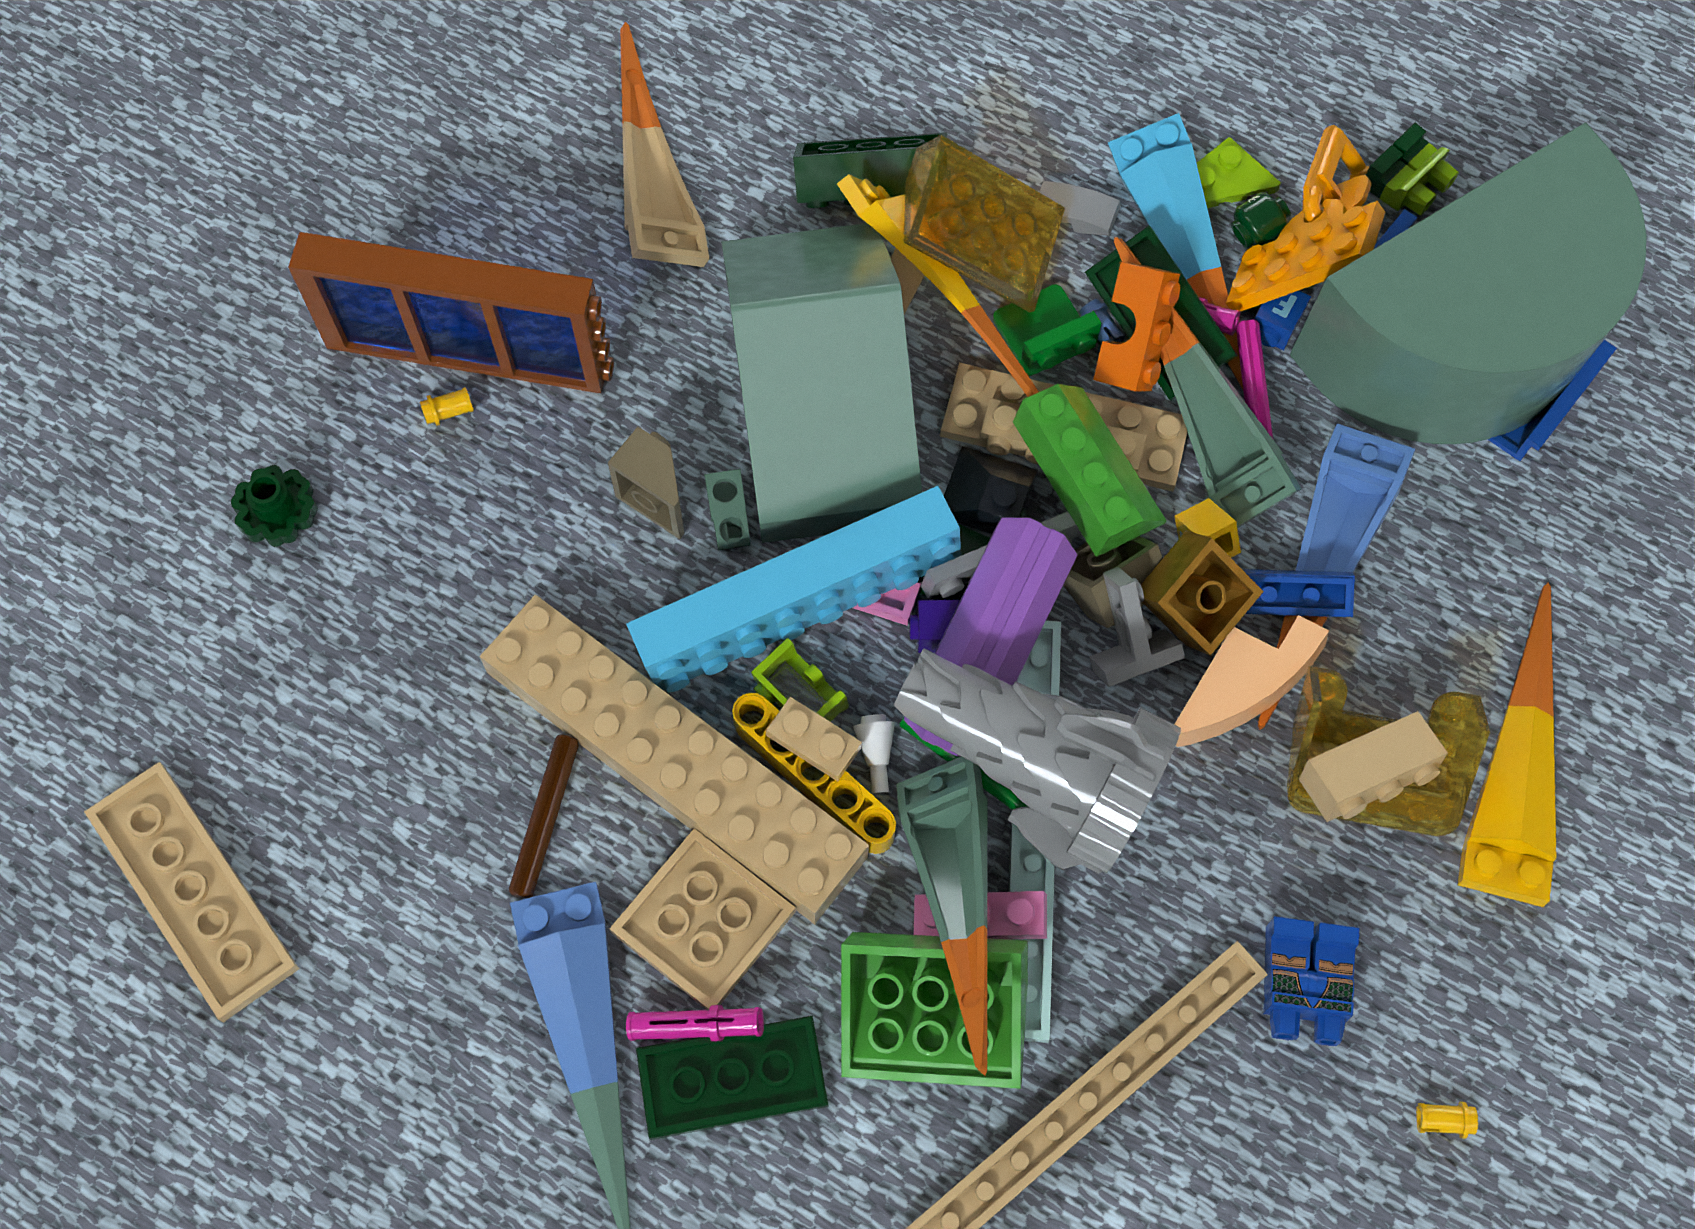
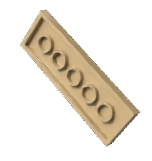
(191, 892)

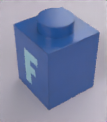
(1280, 318)

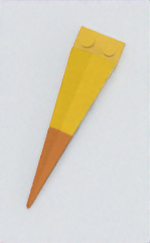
(887, 218)
(1514, 821)

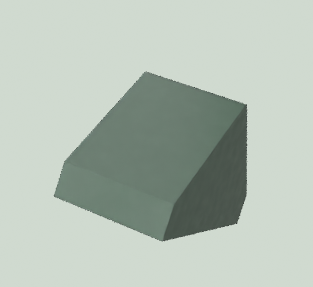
(822, 377)

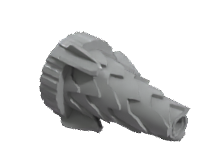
(1071, 765)

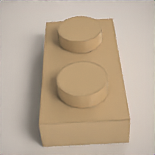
(814, 738)

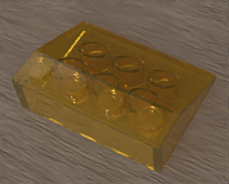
(980, 221)

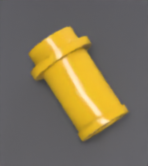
(446, 406)
(1447, 1119)

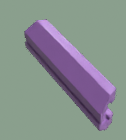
(1005, 603)

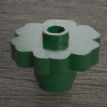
(274, 505)

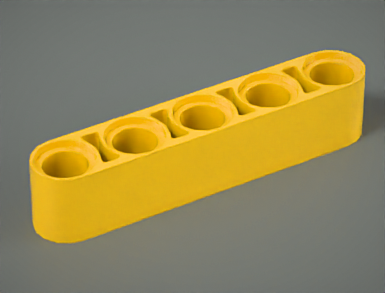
(821, 791)

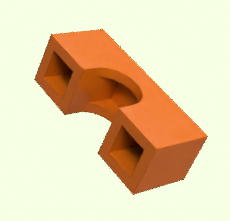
(1150, 297)

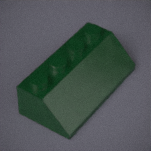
(878, 159)

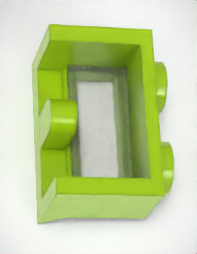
(789, 675)

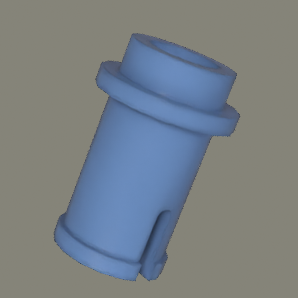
(1107, 325)

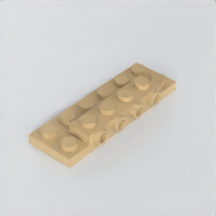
(987, 402)

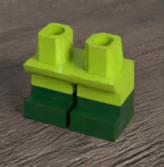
(1405, 168)

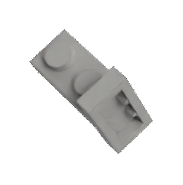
(1138, 646)

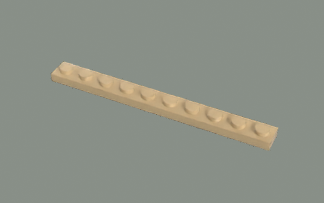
(1095, 1094)

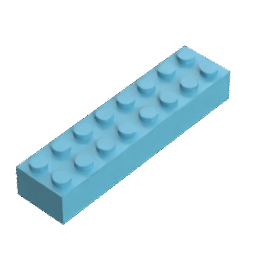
(796, 590)

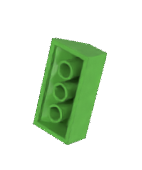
(1086, 467)

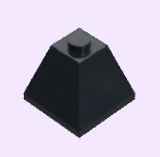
(987, 489)

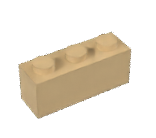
(1373, 767)

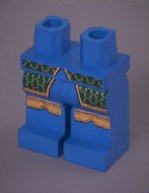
(1309, 978)

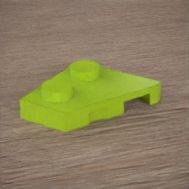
(1232, 175)

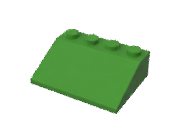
(907, 1019)

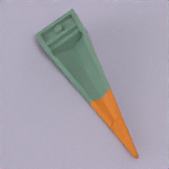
(1233, 449)
(948, 837)

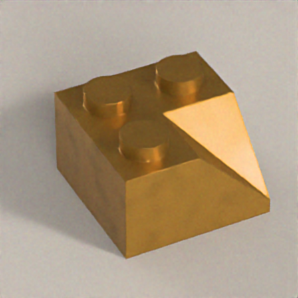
(1199, 592)

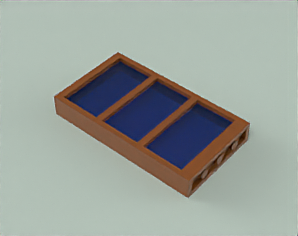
(454, 312)

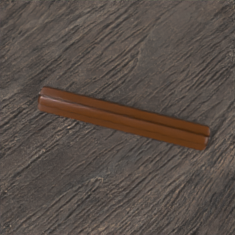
(543, 817)

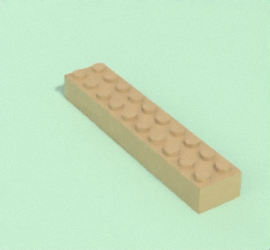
(675, 757)

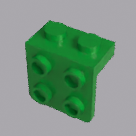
(1048, 333)

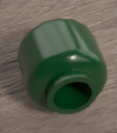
(1260, 220)

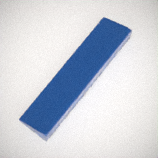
(1303, 593)

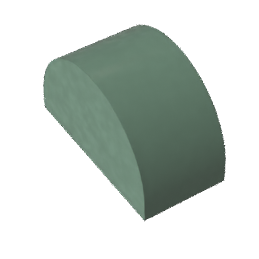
(1484, 302)

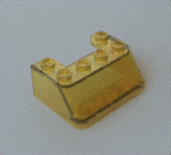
(1426, 809)

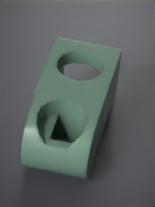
(728, 508)

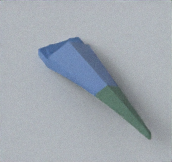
(569, 969)

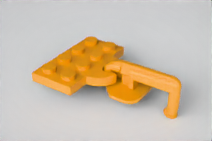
(1320, 238)

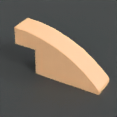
(1248, 680)

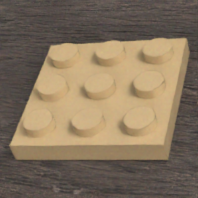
(703, 920)

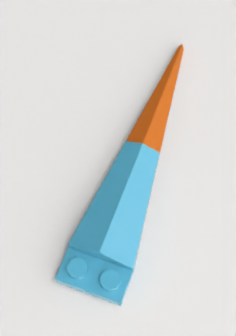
(1167, 188)

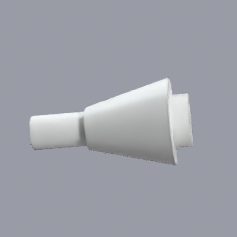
(876, 741)

